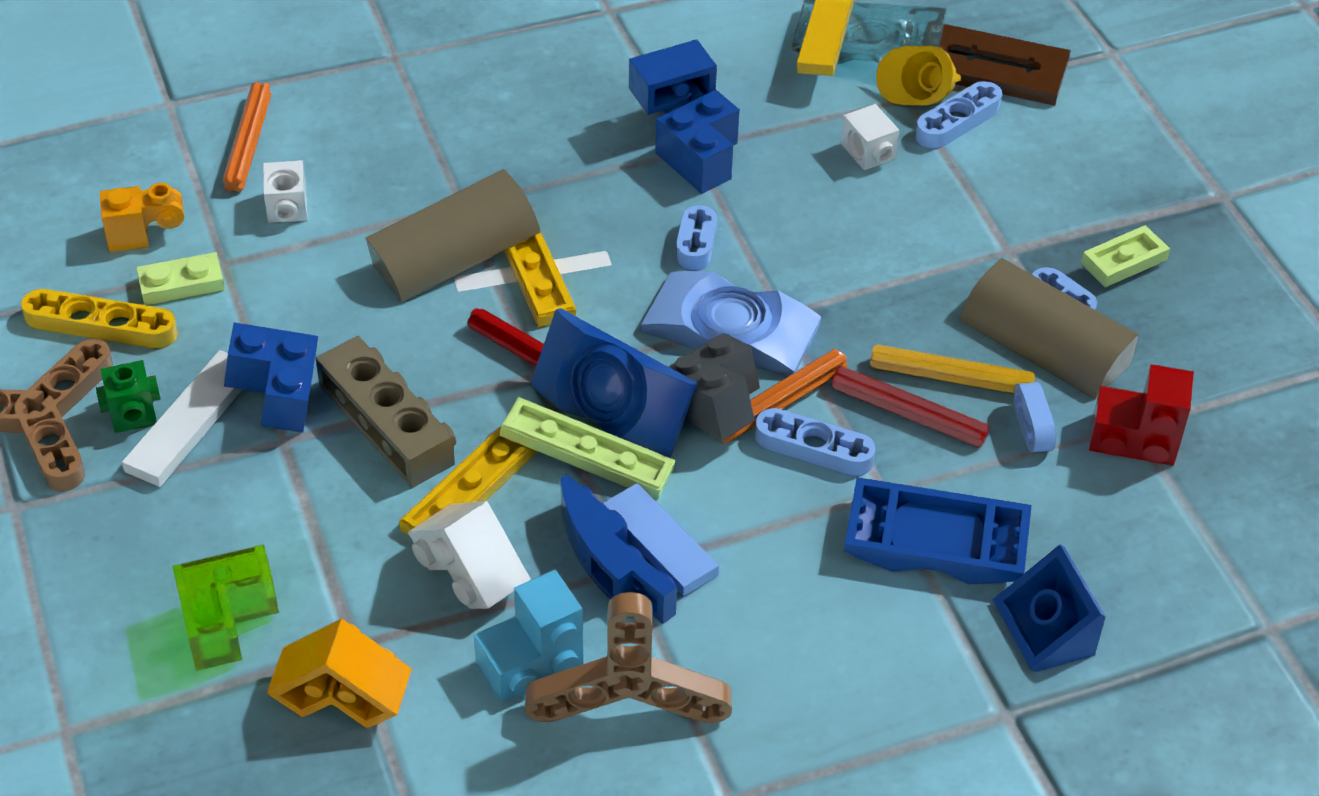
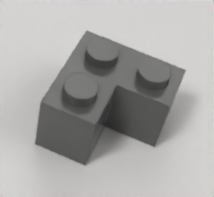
(725, 381)

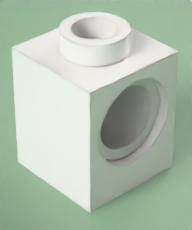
(869, 136)
(285, 191)

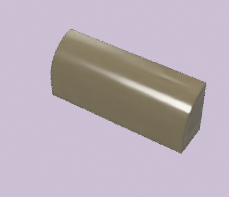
(452, 235)
(1049, 327)

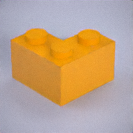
(343, 670)

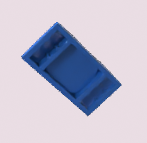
(612, 384)
(938, 531)

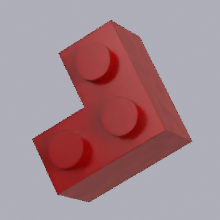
(1145, 423)

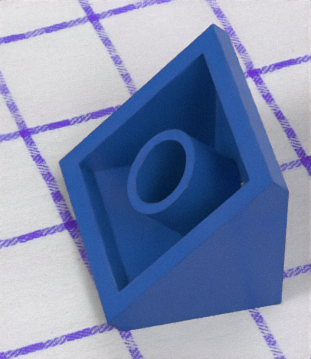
(1052, 613)

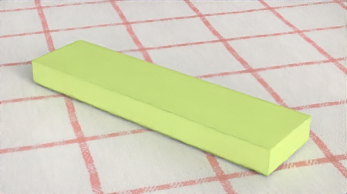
(586, 447)

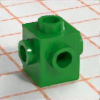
(128, 396)

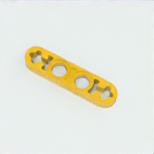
(146, 325)

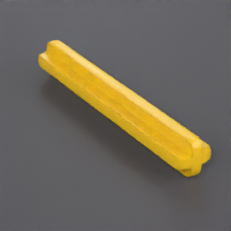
(948, 369)

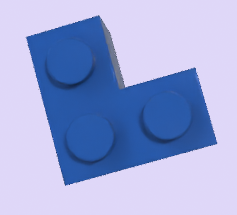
(672, 76)
(700, 140)
(274, 364)

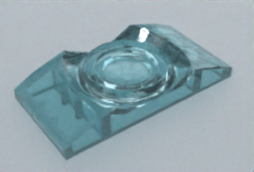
(879, 29)

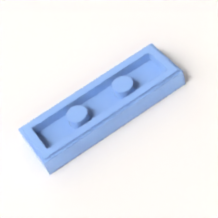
(663, 540)

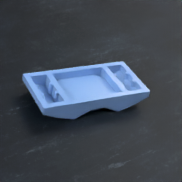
(706, 305)

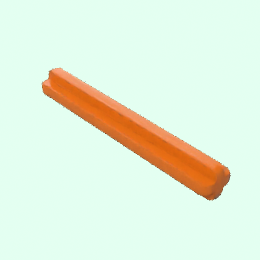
(247, 137)
(794, 386)

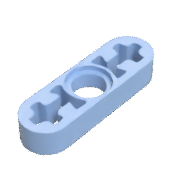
(940, 128)
(846, 440)

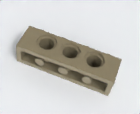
(386, 411)

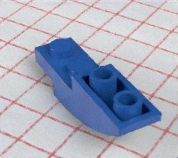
(602, 549)

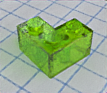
(219, 594)

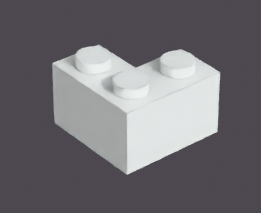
(473, 550)

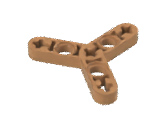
(24, 411)
(628, 674)

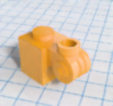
(130, 210)

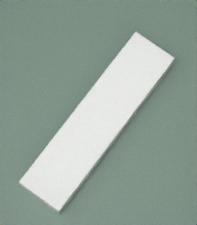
(182, 424)

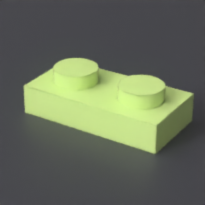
(1125, 256)
(180, 278)

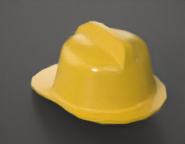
(916, 75)

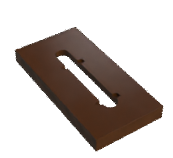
(1037, 86)

